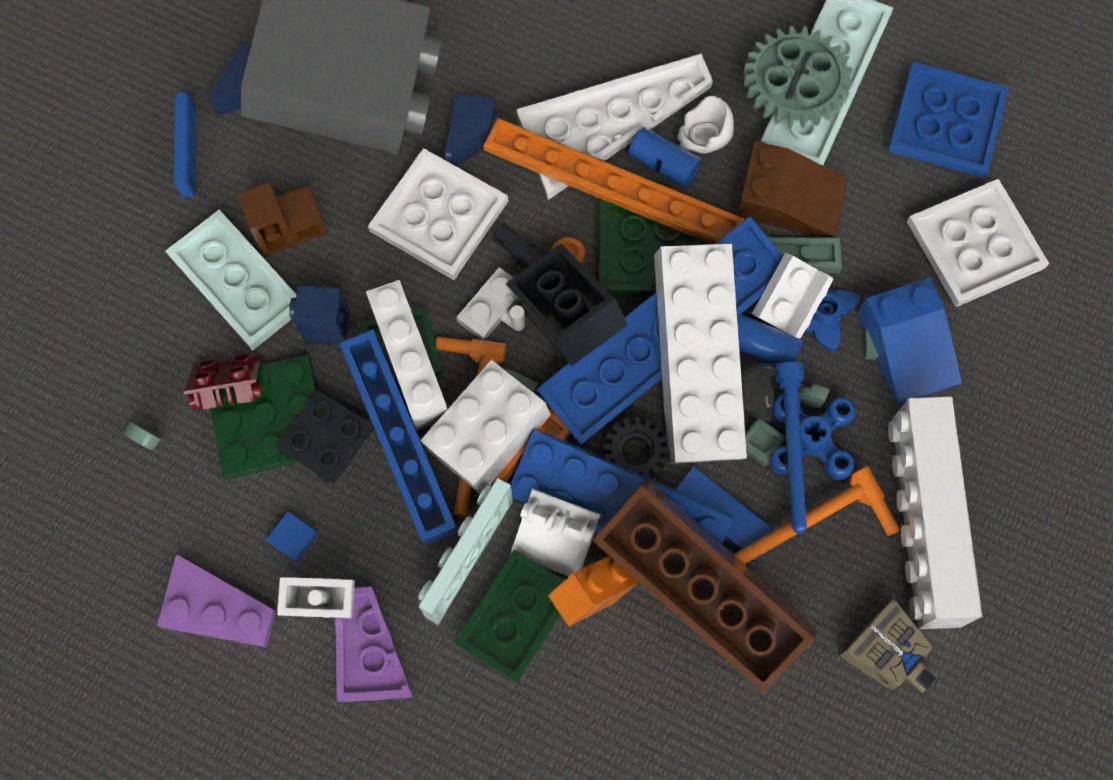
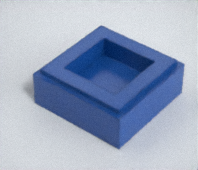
(291, 537)

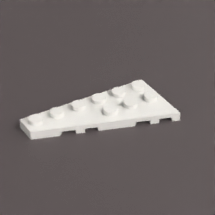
(612, 113)

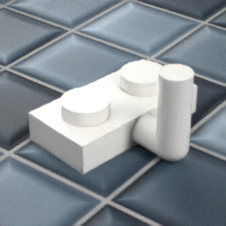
(491, 306)

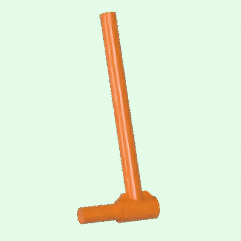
(481, 353)
(862, 488)

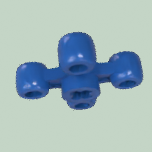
(822, 429)

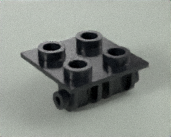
(325, 437)

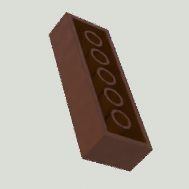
(705, 586)

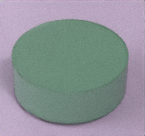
(141, 436)

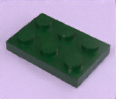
(512, 617)

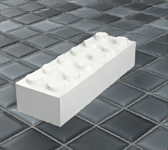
(700, 353)
(934, 514)

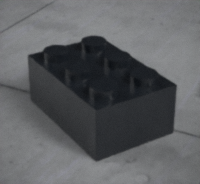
(567, 304)

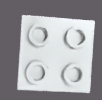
(555, 533)

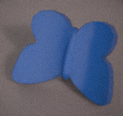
(826, 318)

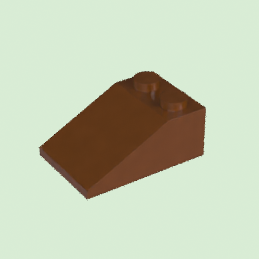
(791, 192)

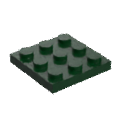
(629, 248)
(253, 429)

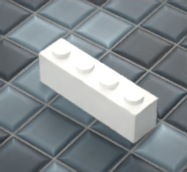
(407, 354)

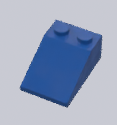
(911, 340)

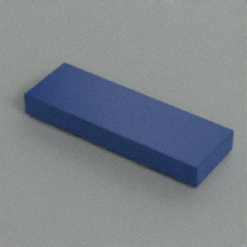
(185, 145)
(745, 526)

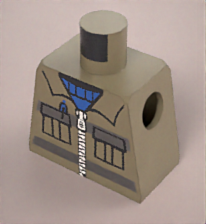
(891, 650)

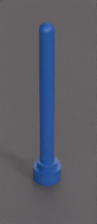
(789, 377)

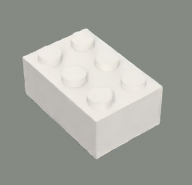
(486, 426)

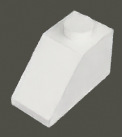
(316, 597)

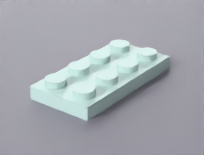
(234, 279)
(458, 563)

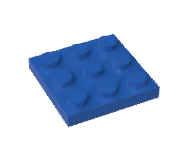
(948, 119)

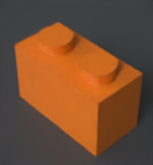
(591, 590)

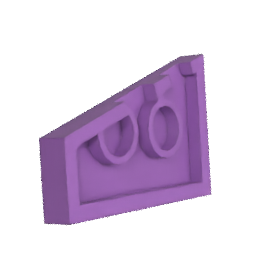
(212, 608)
(366, 654)

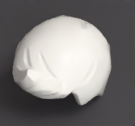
(707, 126)

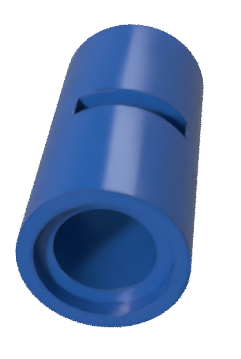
(664, 157)
(766, 341)

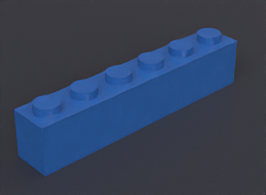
(399, 438)

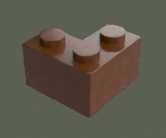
(281, 220)

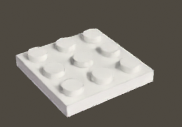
(438, 213)
(977, 242)

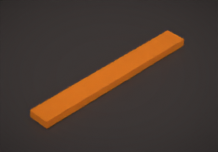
(610, 183)

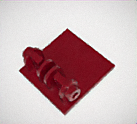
(210, 375)

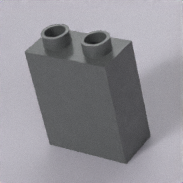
(341, 69)

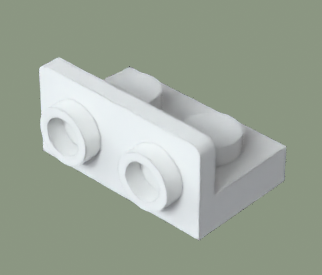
(792, 296)

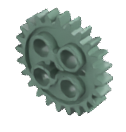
(826, 88)

